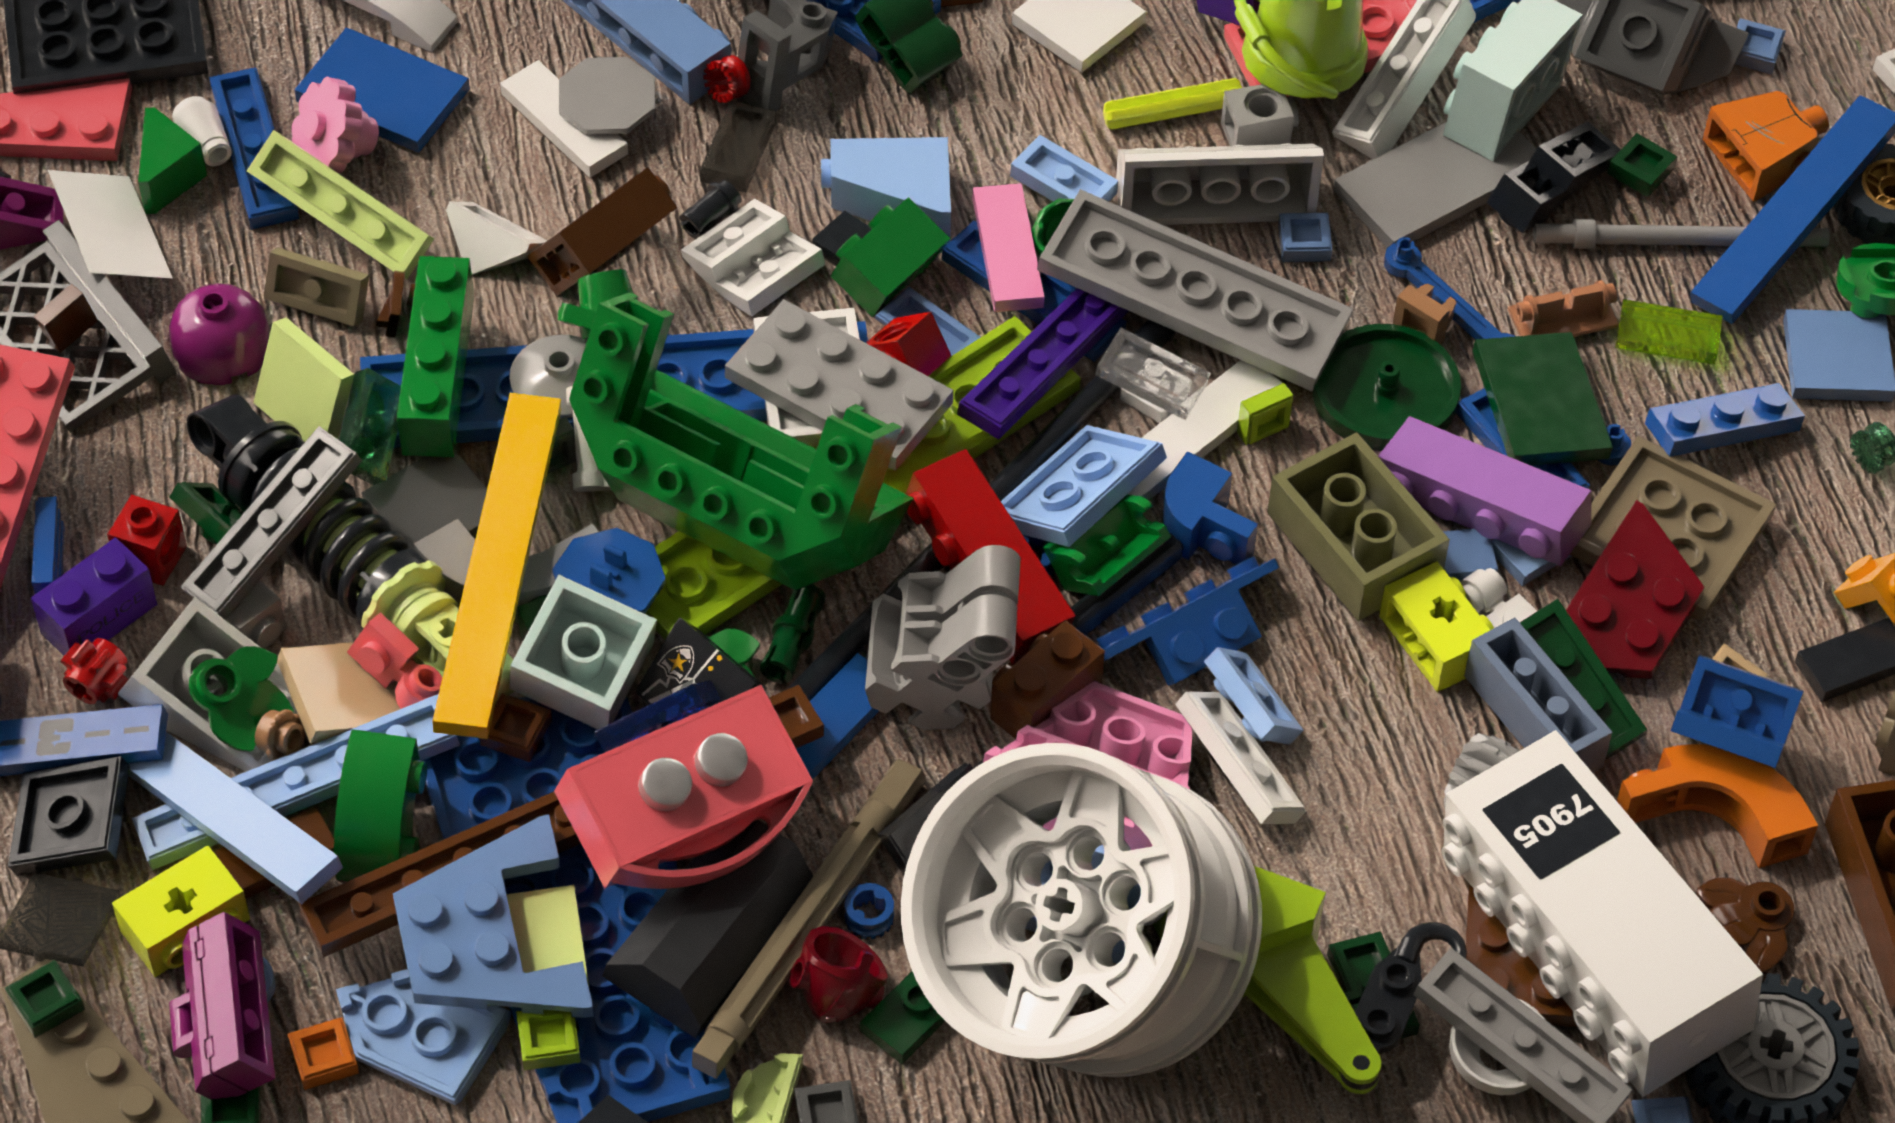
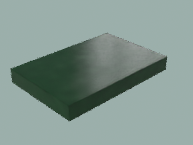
(1542, 399)

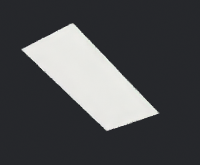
(109, 224)

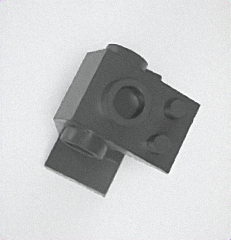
(797, 44)

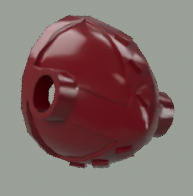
(838, 974)

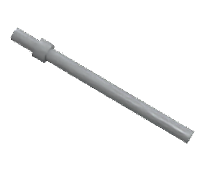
(1586, 233)

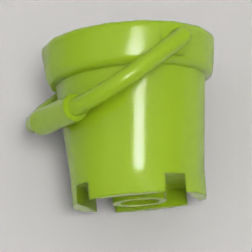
(1304, 45)

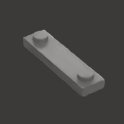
(1522, 1040)

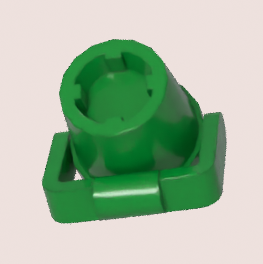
(592, 291)

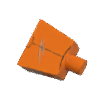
(1763, 139)

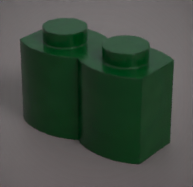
(910, 40)

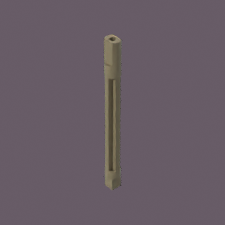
(811, 910)

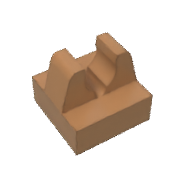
(1421, 312)

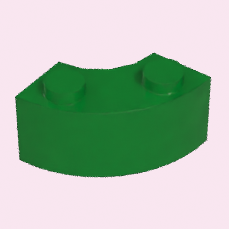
(377, 802)

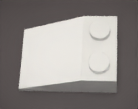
(166, 673)

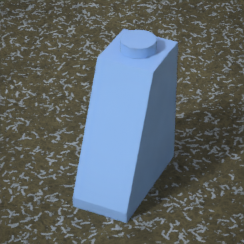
(886, 171)

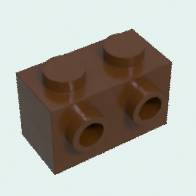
(1044, 677)

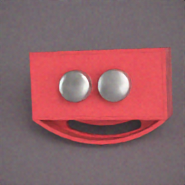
(686, 793)

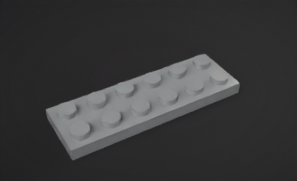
(1195, 289)

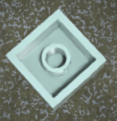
(582, 653)

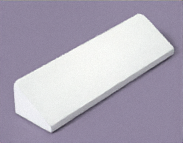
(1404, 75)

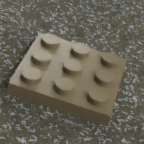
(1699, 511)

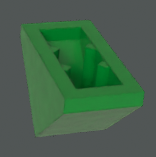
(168, 161)

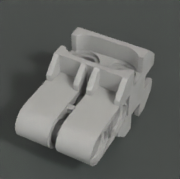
(944, 638)

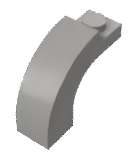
(452, 550)

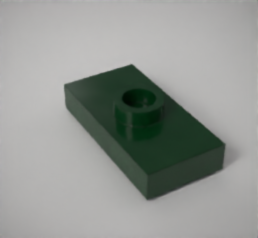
(207, 508)
(902, 1020)

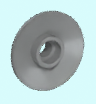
(536, 368)

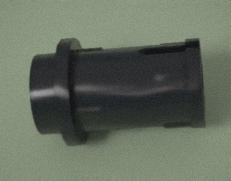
(711, 208)

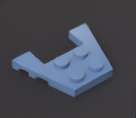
(463, 935)

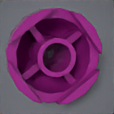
(219, 334)

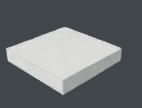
(1079, 29)

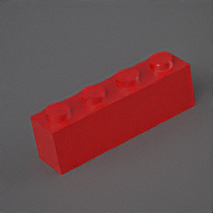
(965, 515)

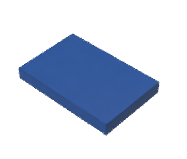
(394, 87)

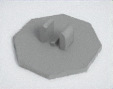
(607, 95)

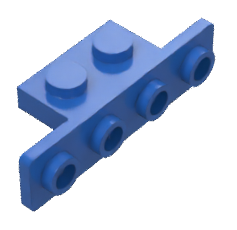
(1190, 633)

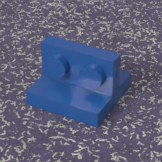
(1737, 711)

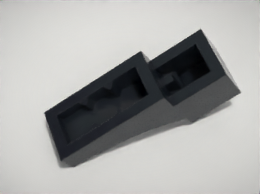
(1551, 176)

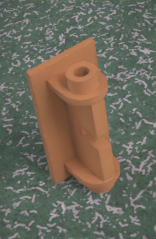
(1579, 312)

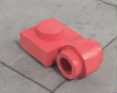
(388, 657)

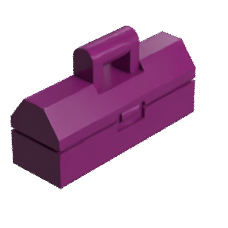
(224, 1009)

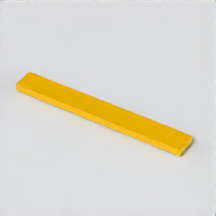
(497, 567)

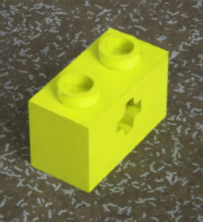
(1433, 623)
(165, 907)

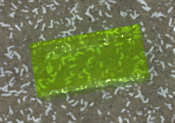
(1669, 331)

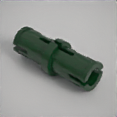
(792, 633)

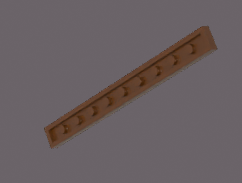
(367, 902)

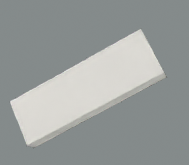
(536, 96)
(1241, 758)

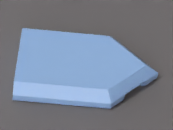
(420, 1043)

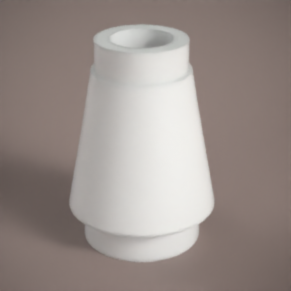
(203, 122)

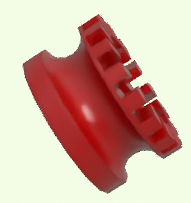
(727, 89)

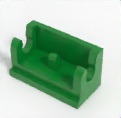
(1108, 548)

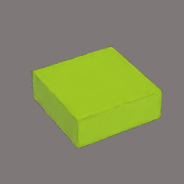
(1265, 414)
(548, 1039)

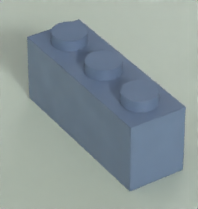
(1533, 693)

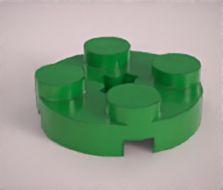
(1869, 279)

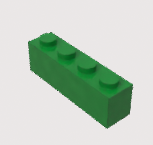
(435, 357)

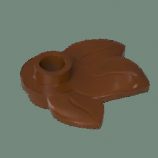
(1749, 924)

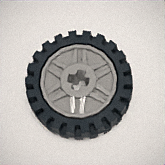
(1810, 1069)

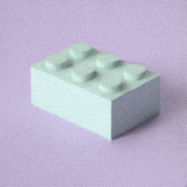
(1510, 75)

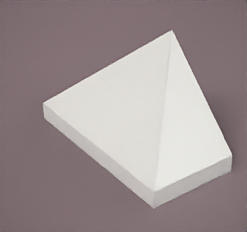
(489, 238)

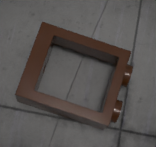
(603, 231)

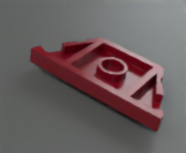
(1636, 597)

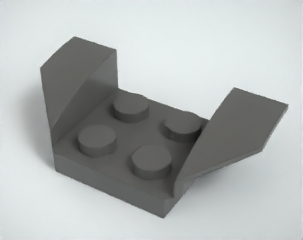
(1656, 42)

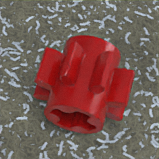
(94, 670)

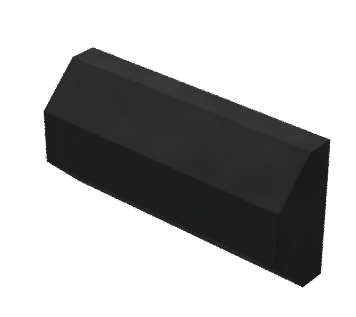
(708, 934)

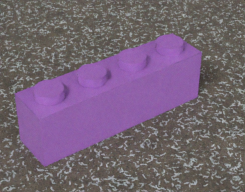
(1489, 491)

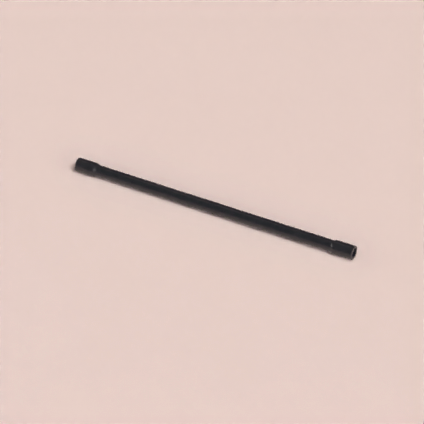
(1038, 451)

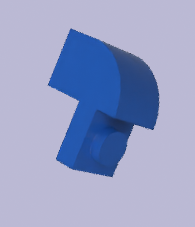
(1198, 512)

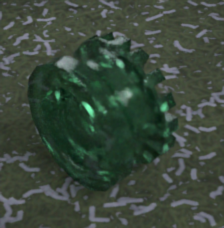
(1874, 447)

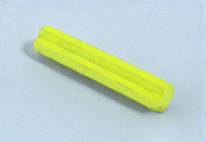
(1167, 104)

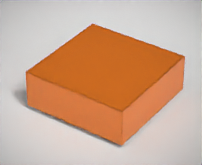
(323, 1053)

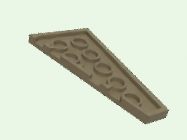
(88, 1073)

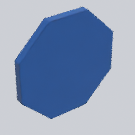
(614, 566)

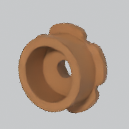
(279, 733)

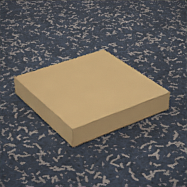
(332, 690)

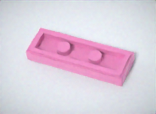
(1008, 247)

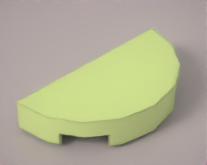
(767, 1090)

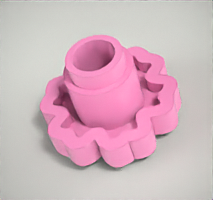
(333, 124)

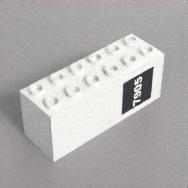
(1600, 913)

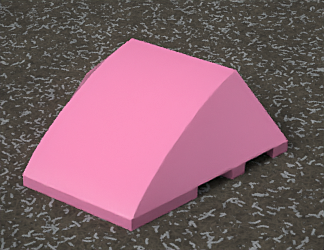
(1121, 727)

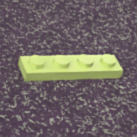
(340, 204)

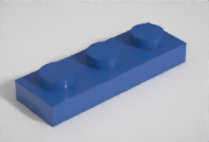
(1724, 419)

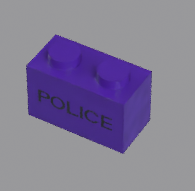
(95, 598)

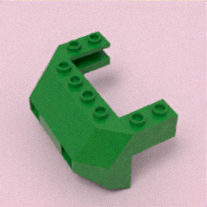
(724, 473)

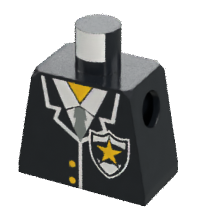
(689, 659)

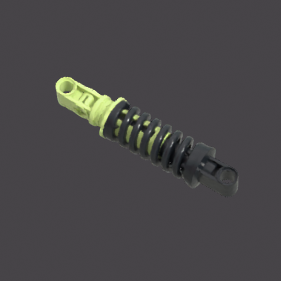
(344, 543)

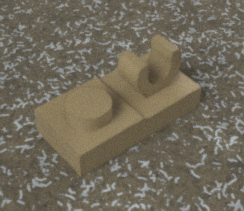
(316, 286)

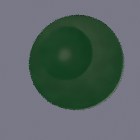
(1383, 378)

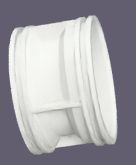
(979, 884)

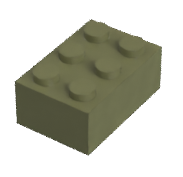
(1354, 522)

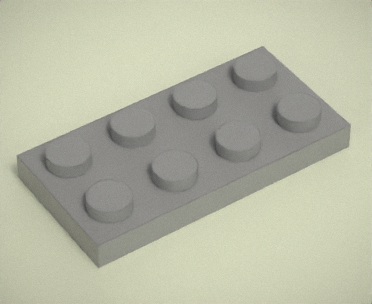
(823, 370)

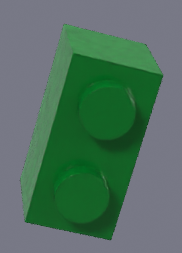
(888, 256)

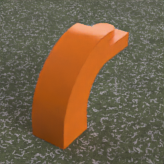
(1730, 786)

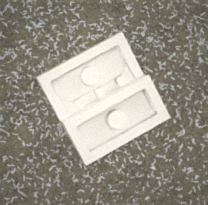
(753, 257)

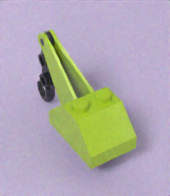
(1305, 998)

